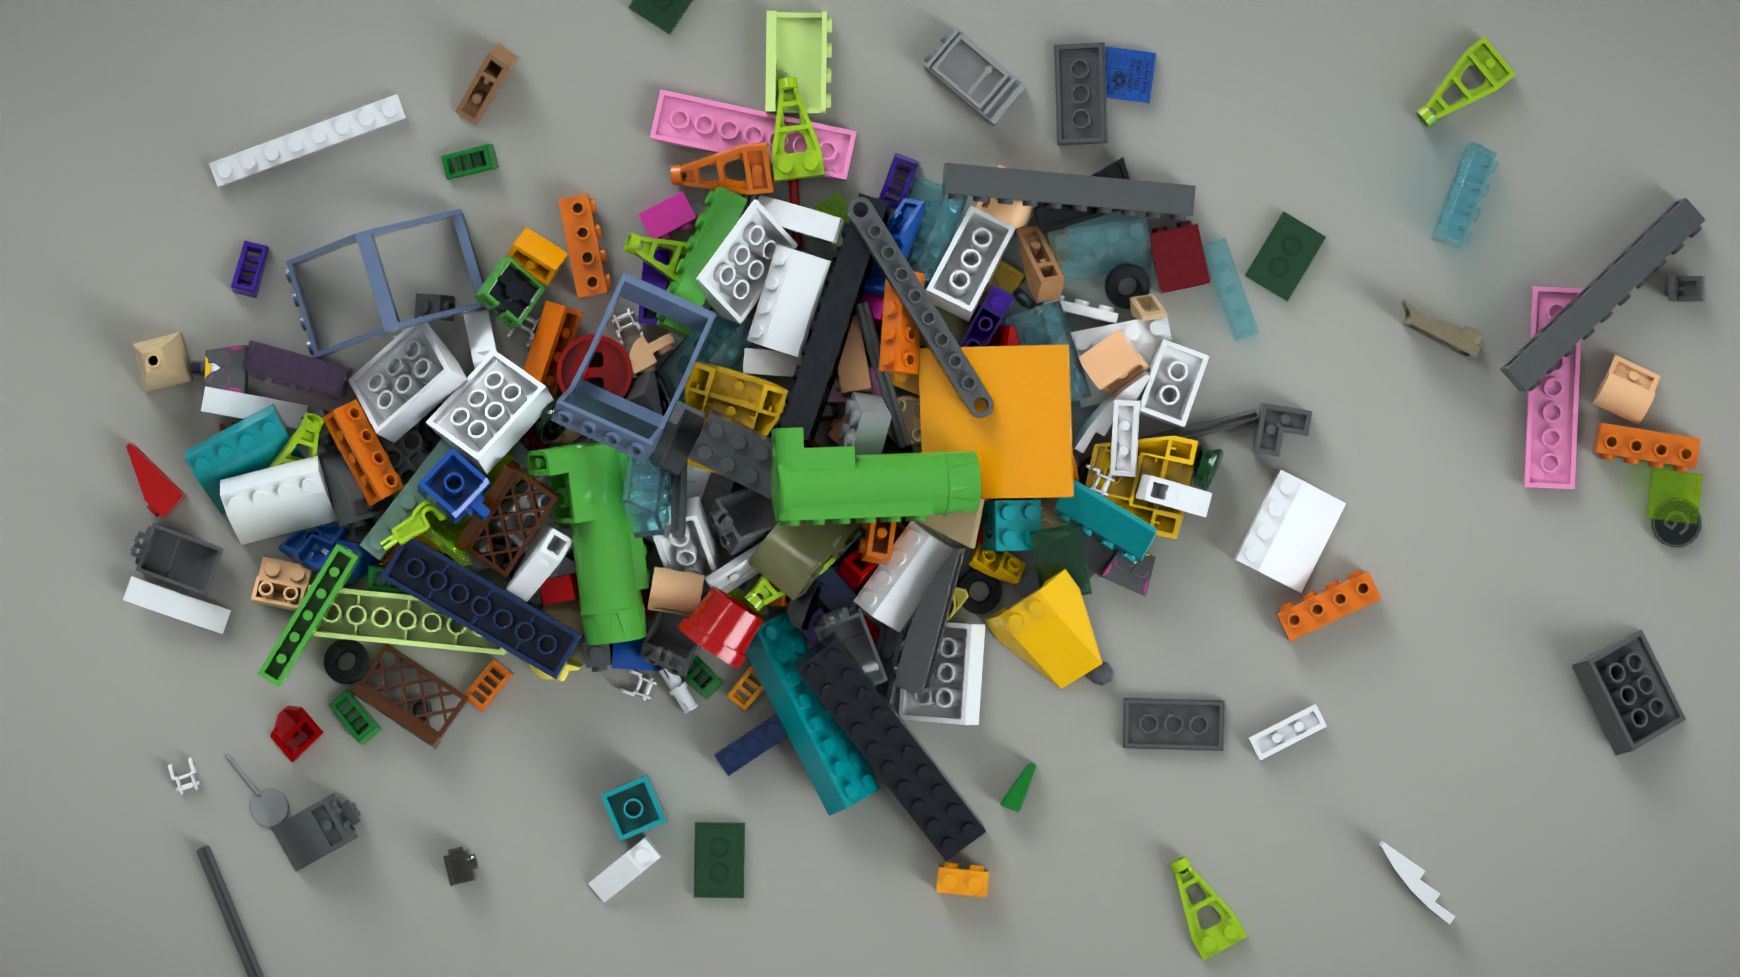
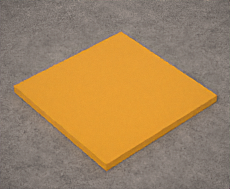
(1028, 435)

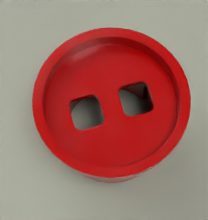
(615, 370)
(722, 626)

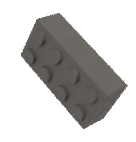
(735, 452)

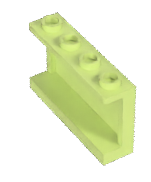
(800, 50)

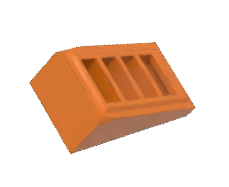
(499, 667)

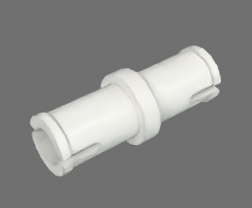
(679, 690)

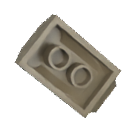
(1463, 341)

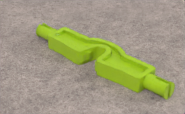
(412, 527)

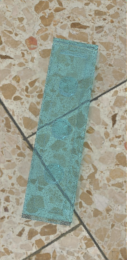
(1230, 289)

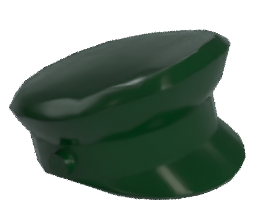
(1206, 466)

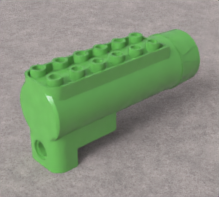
(843, 485)
(605, 551)

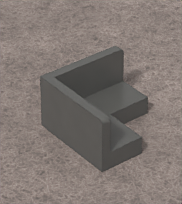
(1274, 421)
(679, 438)

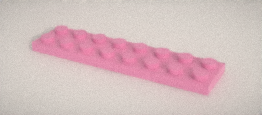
(721, 126)
(1552, 404)

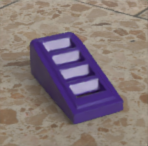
(906, 184)
(258, 271)

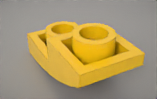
(1002, 567)

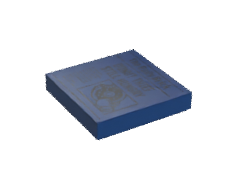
(1129, 74)

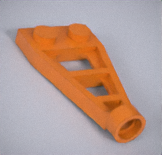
(756, 164)

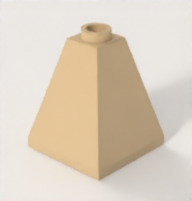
(172, 364)
(958, 526)

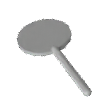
(268, 806)

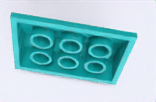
(239, 450)

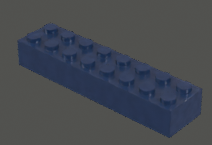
(482, 606)

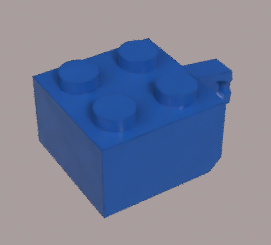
(455, 488)

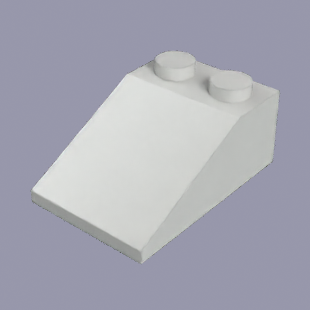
(1172, 383)

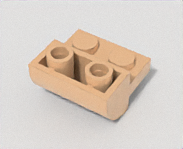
(1012, 214)
(643, 353)
(1113, 362)
(1627, 390)
(281, 584)
(675, 591)

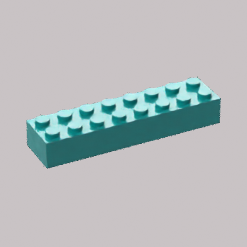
(822, 745)

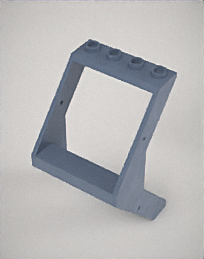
(379, 281)
(609, 416)

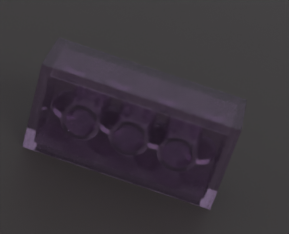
(296, 368)

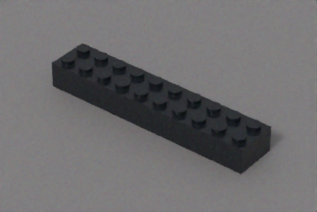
(830, 329)
(889, 746)

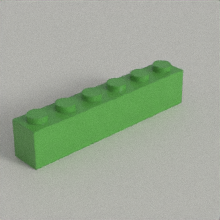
(713, 227)
(309, 615)

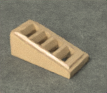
(1147, 307)

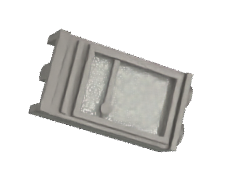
(974, 76)

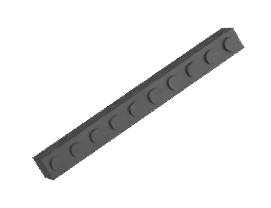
(1068, 189)
(1602, 295)

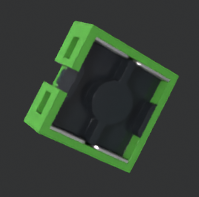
(510, 292)

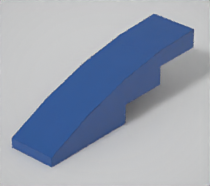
(903, 228)

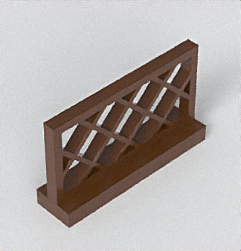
(493, 501)
(397, 713)

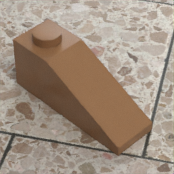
(487, 83)
(1039, 265)
(853, 364)

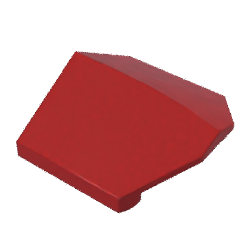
(295, 732)

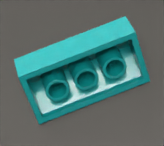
(1107, 522)

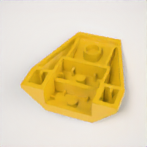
(736, 395)
(1161, 457)
(1050, 631)

